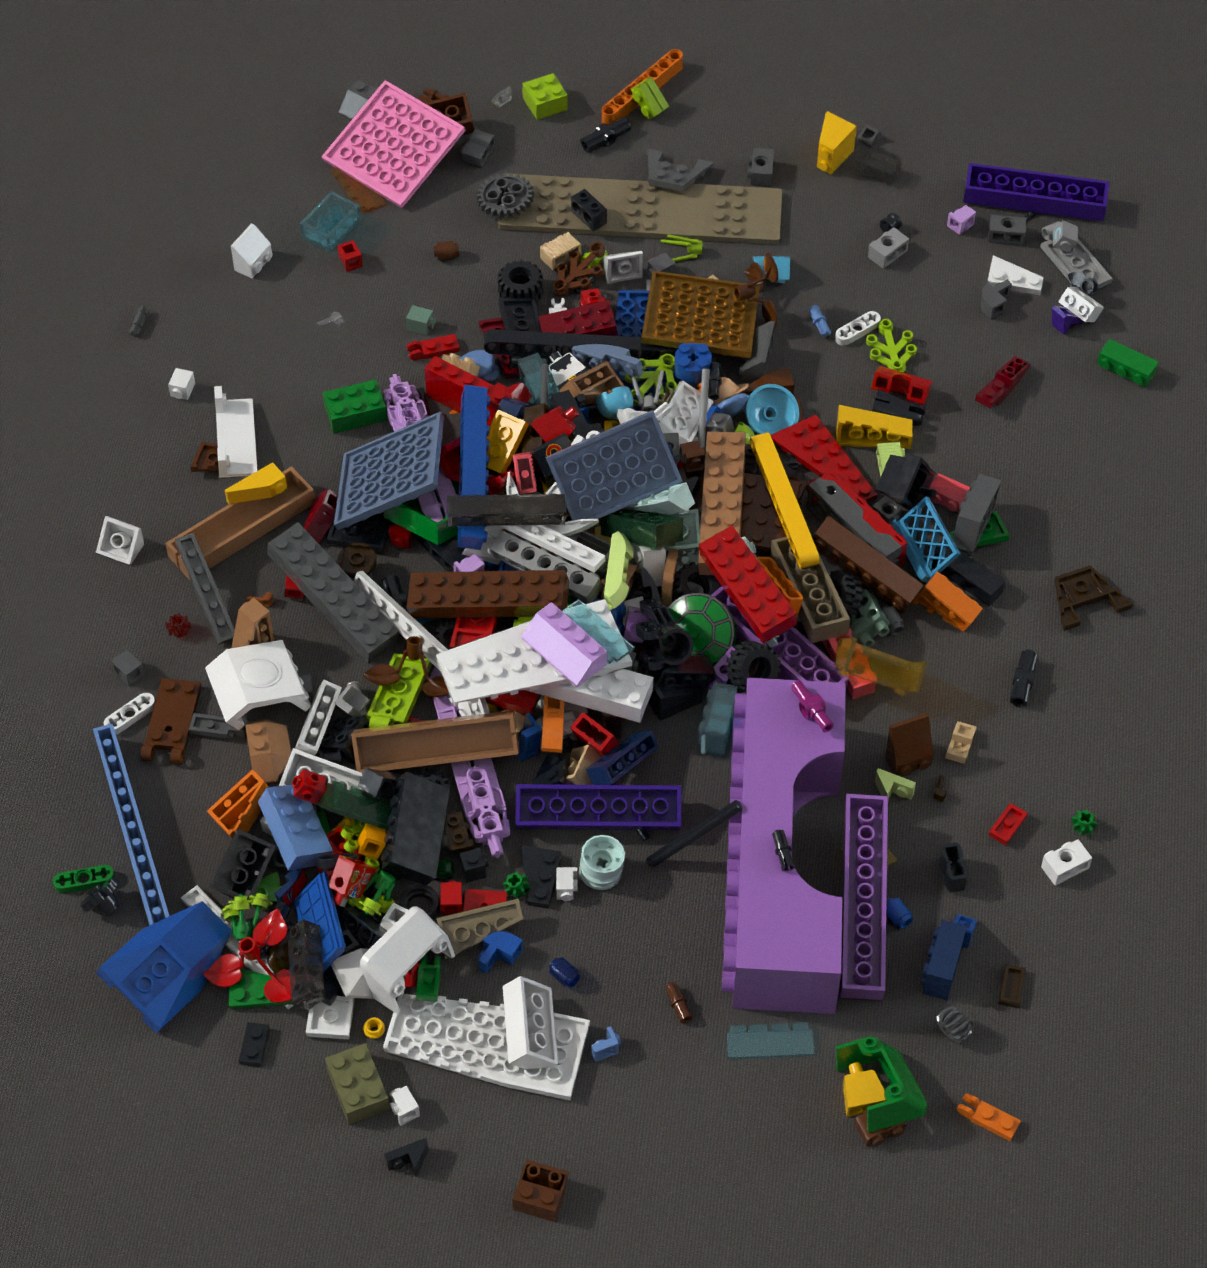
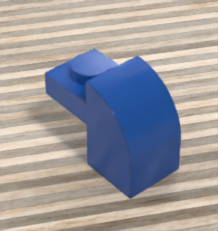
(499, 946)

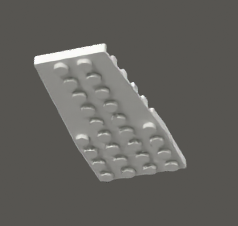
(507, 664)
(474, 1043)

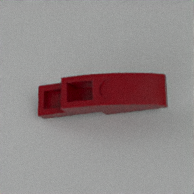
(1003, 383)

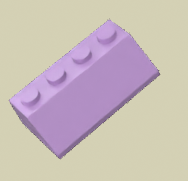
(565, 645)

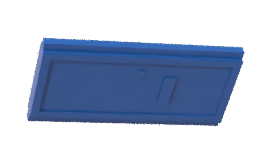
(318, 906)

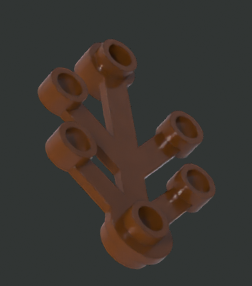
(564, 284)

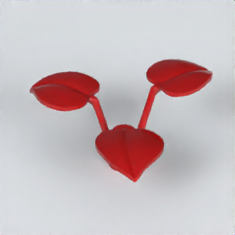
(226, 969)

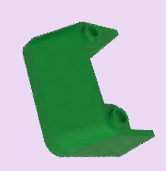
(902, 1097)

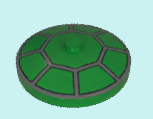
(707, 622)

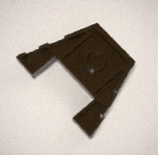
(1083, 588)

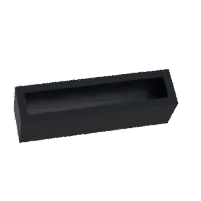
(972, 576)

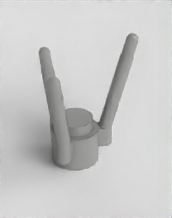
(649, 402)

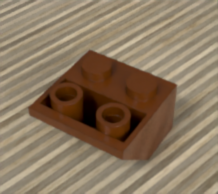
(540, 1190)

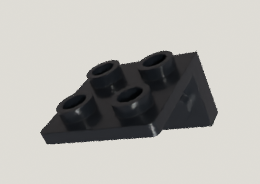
(339, 735)

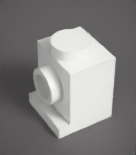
(566, 882)
(404, 1105)

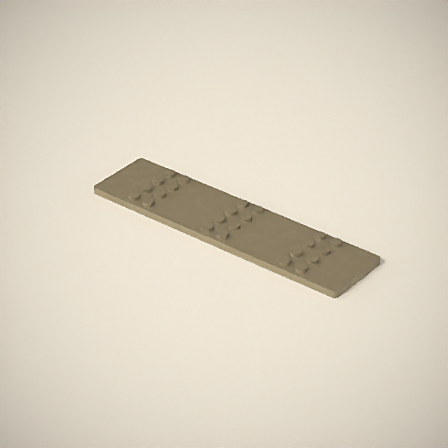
(650, 211)

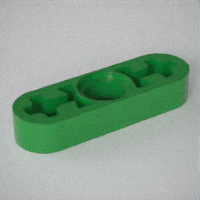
(76, 874)

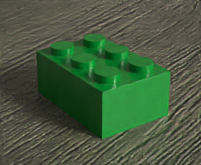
(354, 406)

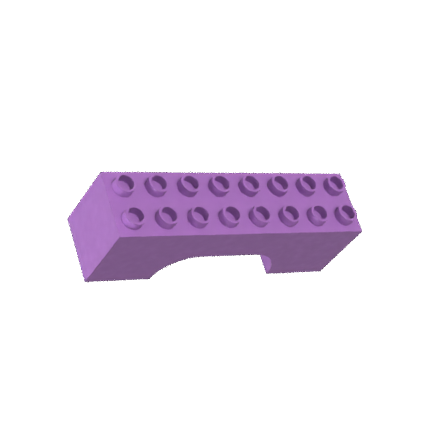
(779, 929)

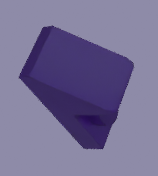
(1063, 318)

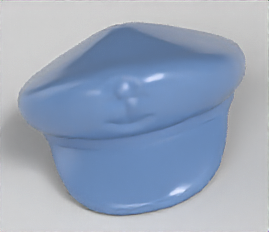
(488, 368)
(734, 405)

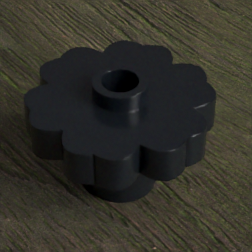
(102, 898)

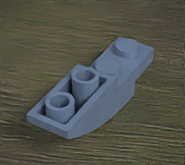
(617, 357)

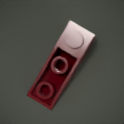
(321, 514)

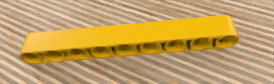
(784, 500)

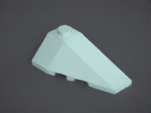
(669, 501)

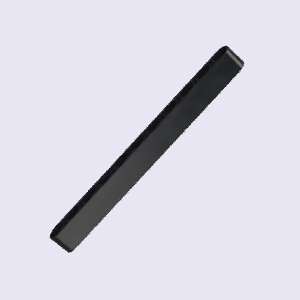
(546, 343)

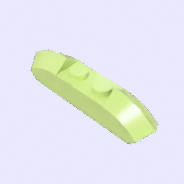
(619, 556)

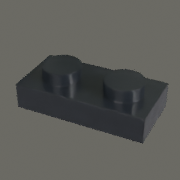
(254, 1044)

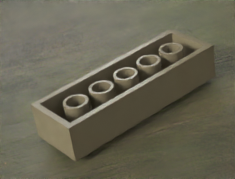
(821, 606)

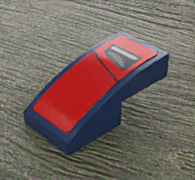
(295, 883)

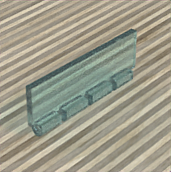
(599, 630)
(773, 1043)

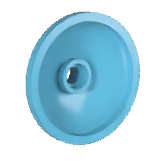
(776, 401)

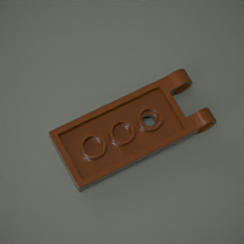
(174, 710)

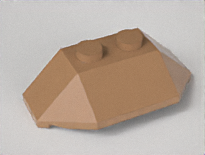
(268, 748)

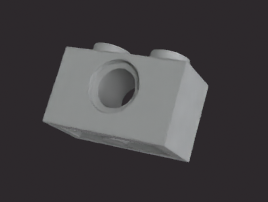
(888, 247)

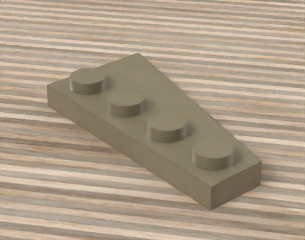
(472, 926)

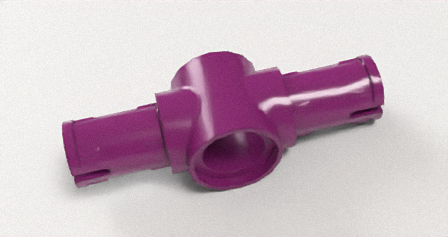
(812, 706)

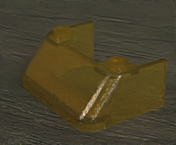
(879, 667)

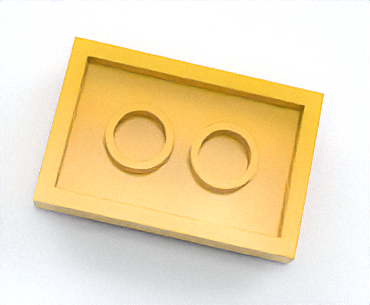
(504, 440)

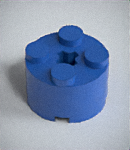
(690, 361)

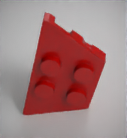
(472, 629)

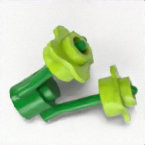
(384, 881)
(236, 911)

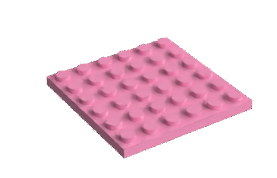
(393, 143)

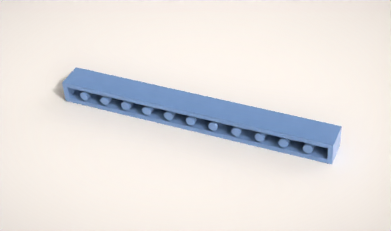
(131, 824)

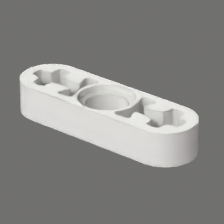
(853, 335)
(131, 706)

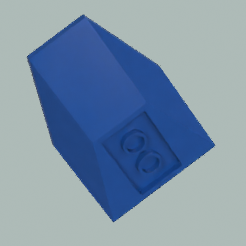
(166, 963)

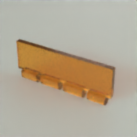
(358, 192)

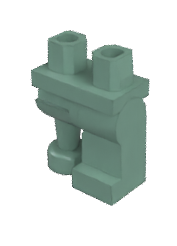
(870, 623)

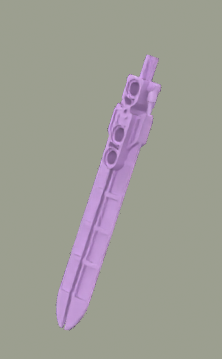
(406, 412)
(484, 808)

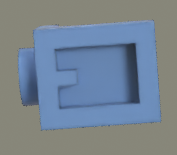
(606, 1048)

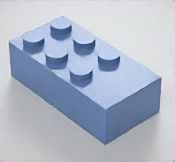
(294, 827)

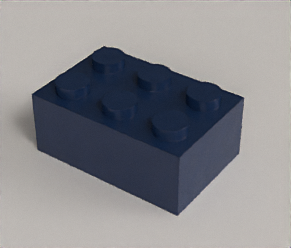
(943, 959)

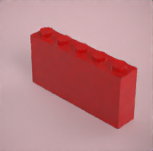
(447, 383)

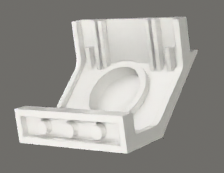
(255, 678)

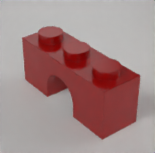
(891, 380)

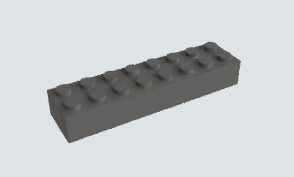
(333, 592)

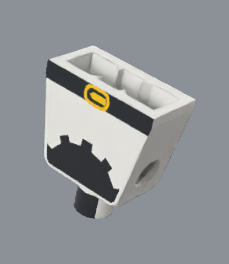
(565, 368)

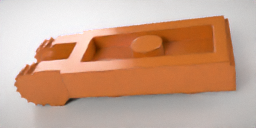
(989, 1117)

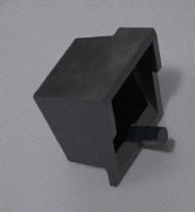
(906, 480)

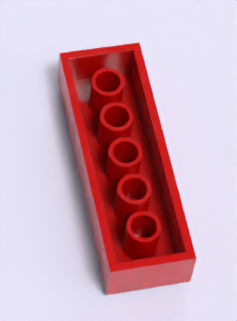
(747, 584)

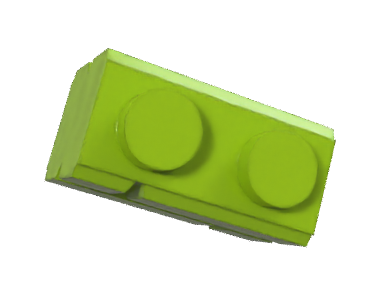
(649, 98)

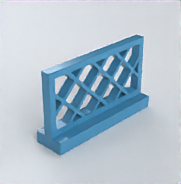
(914, 552)

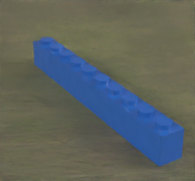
(473, 457)

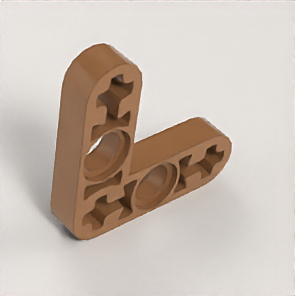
(668, 577)

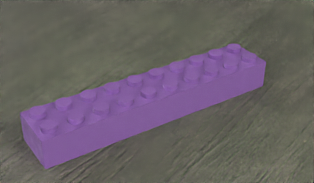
(864, 897)

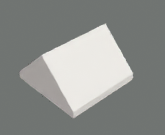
(120, 540)

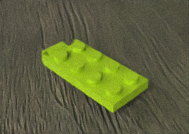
(396, 701)

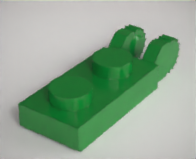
(428, 980)

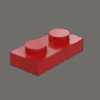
(1008, 824)

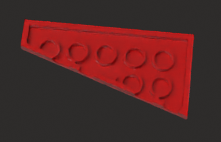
(821, 453)

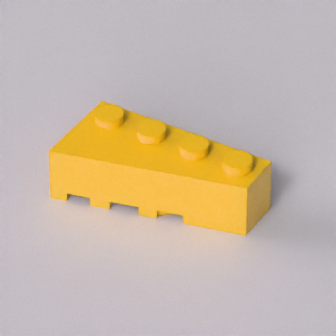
(867, 428)

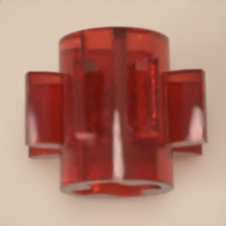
(178, 625)

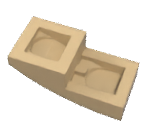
(960, 742)

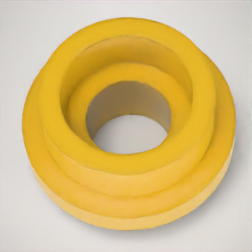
(374, 1022)

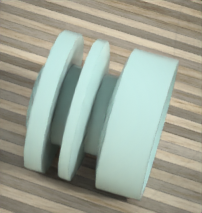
(601, 862)

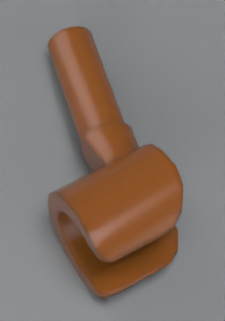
(266, 600)

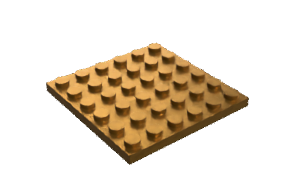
(699, 312)

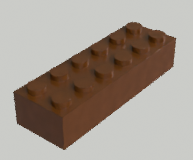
(862, 560)

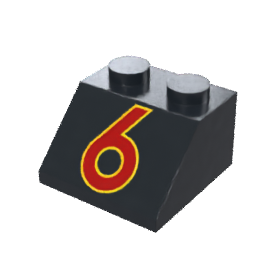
(541, 465)

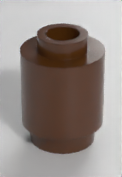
(446, 250)

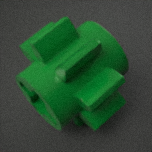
(1084, 822)
(516, 885)

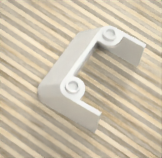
(398, 952)

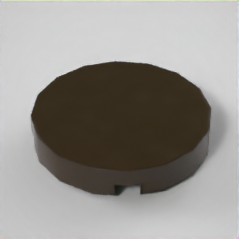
(357, 558)

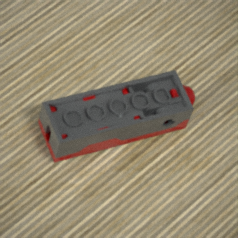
(834, 498)

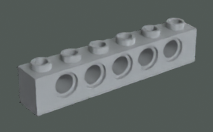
(506, 542)

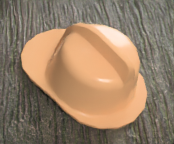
(728, 389)

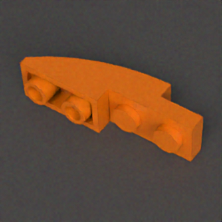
(552, 724)

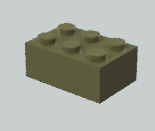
(357, 1083)

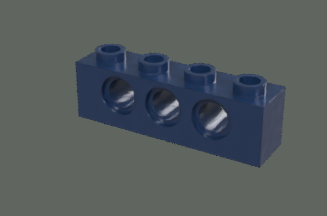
(622, 758)

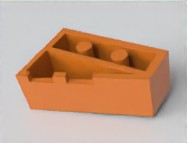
(948, 601)
(239, 805)

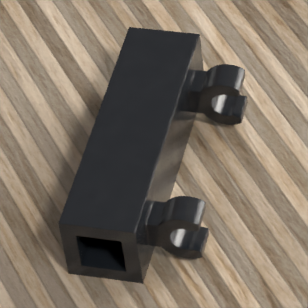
(566, 401)

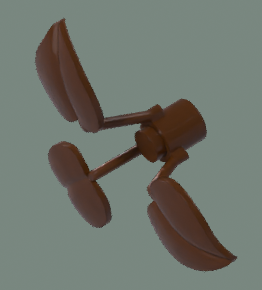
(756, 277)
(387, 675)

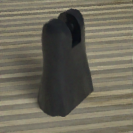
(895, 406)

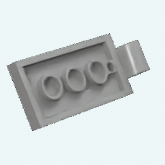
(1076, 260)

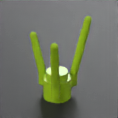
(694, 246)

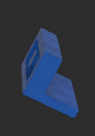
(529, 738)

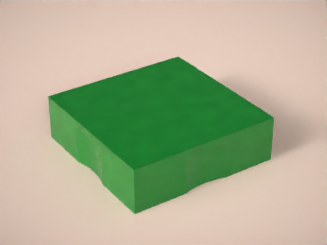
(412, 518)

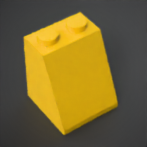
(835, 142)

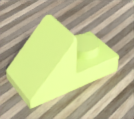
(889, 783)

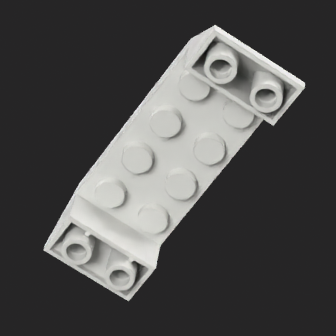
(684, 414)

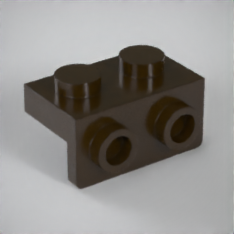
(457, 833)

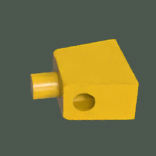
(861, 1090)

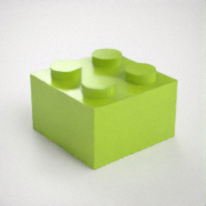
(545, 96)

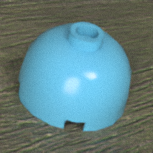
(610, 403)

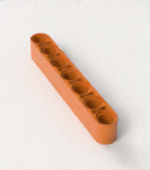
(661, 73)

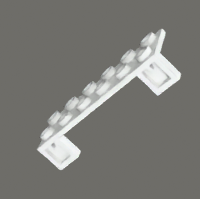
(235, 436)

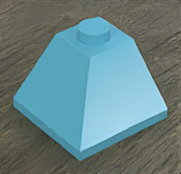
(783, 266)

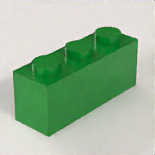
(1127, 363)

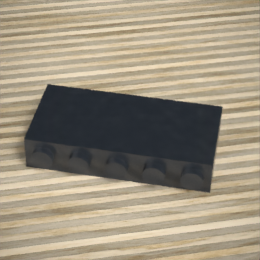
(415, 828)

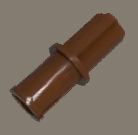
(678, 1002)

